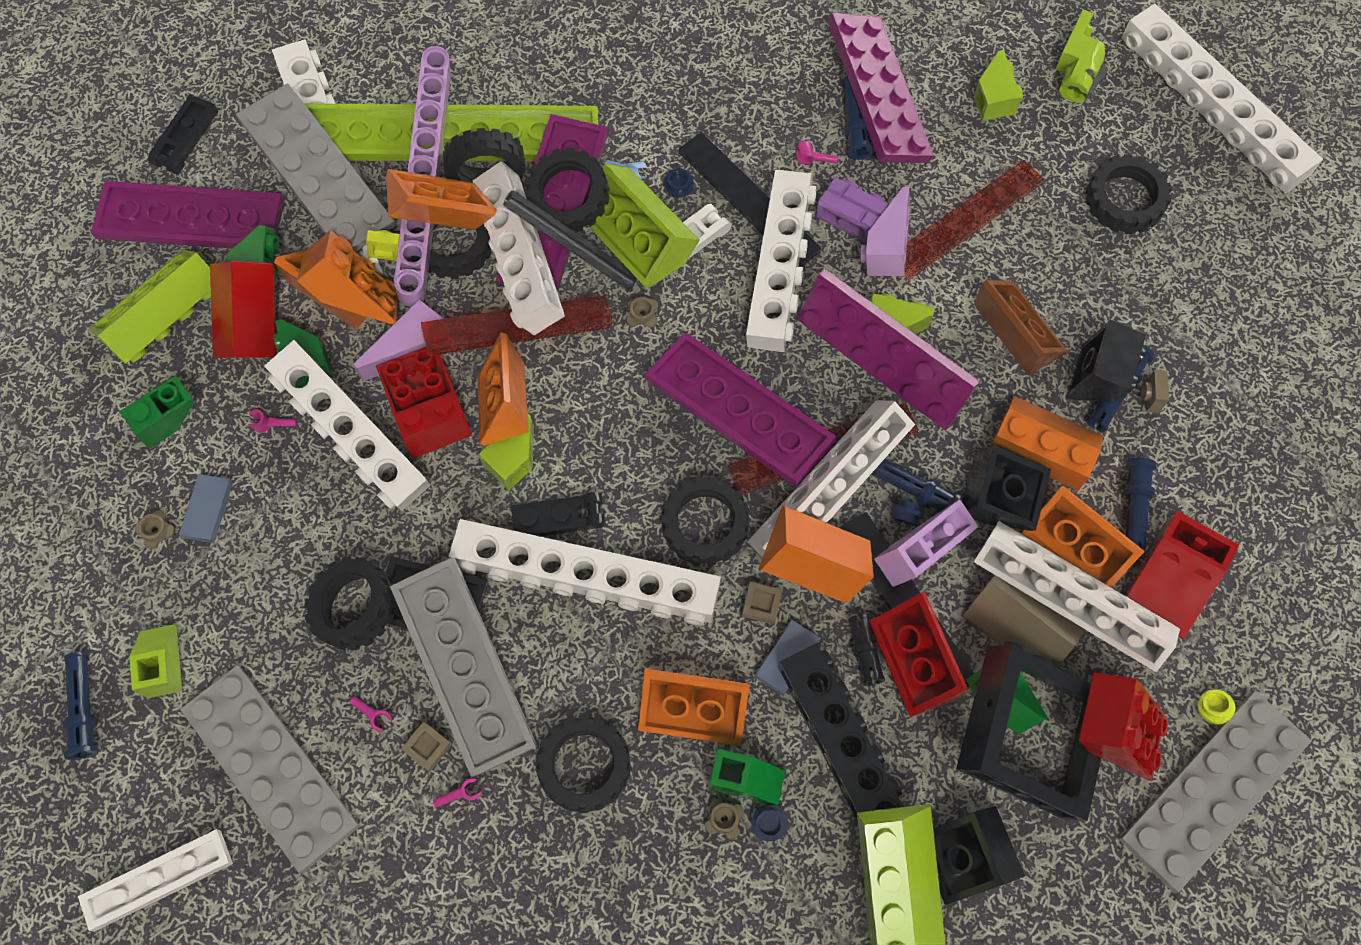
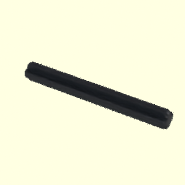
(569, 239)

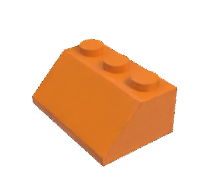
(1049, 441)

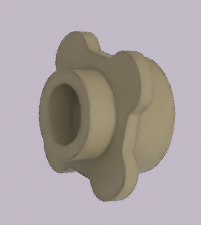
(640, 304)
(150, 521)
(720, 809)

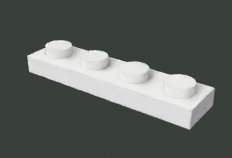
(154, 880)

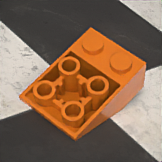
(346, 280)

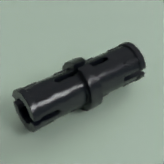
(866, 650)

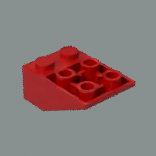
(423, 402)
(1182, 571)
(1123, 724)

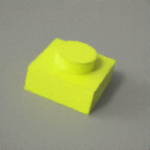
(382, 244)

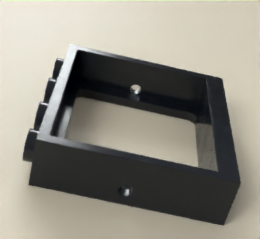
(988, 725)

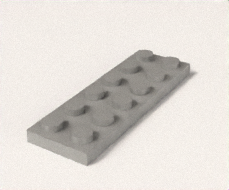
(314, 167)
(463, 667)
(270, 769)
(1214, 791)

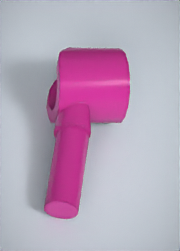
(806, 155)
(267, 422)
(371, 713)
(457, 794)

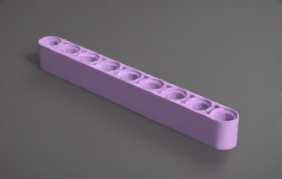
(420, 161)

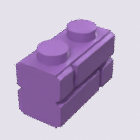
(850, 208)

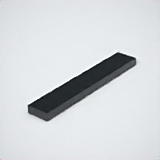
(735, 186)
(894, 596)

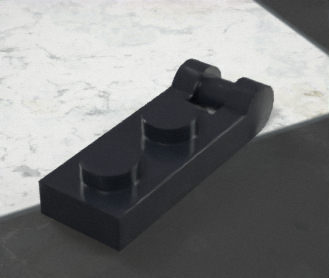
(182, 134)
(558, 515)

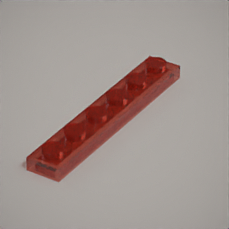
(483, 329)

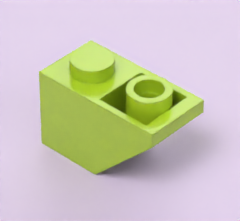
(997, 90)
(911, 315)
(510, 458)
(156, 662)

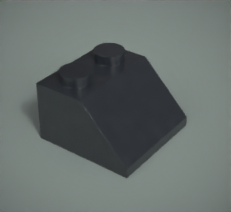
(1107, 364)
(1005, 489)
(974, 855)

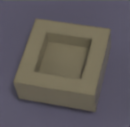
(1155, 391)
(762, 603)
(426, 746)

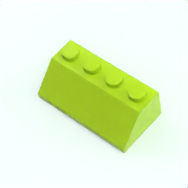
(642, 228)
(154, 306)
(901, 876)

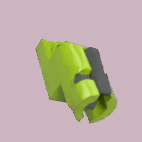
(1081, 61)

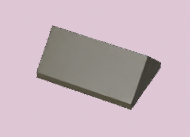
(1014, 616)

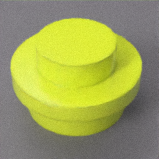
(1216, 706)

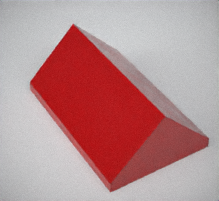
(243, 309)
(919, 656)

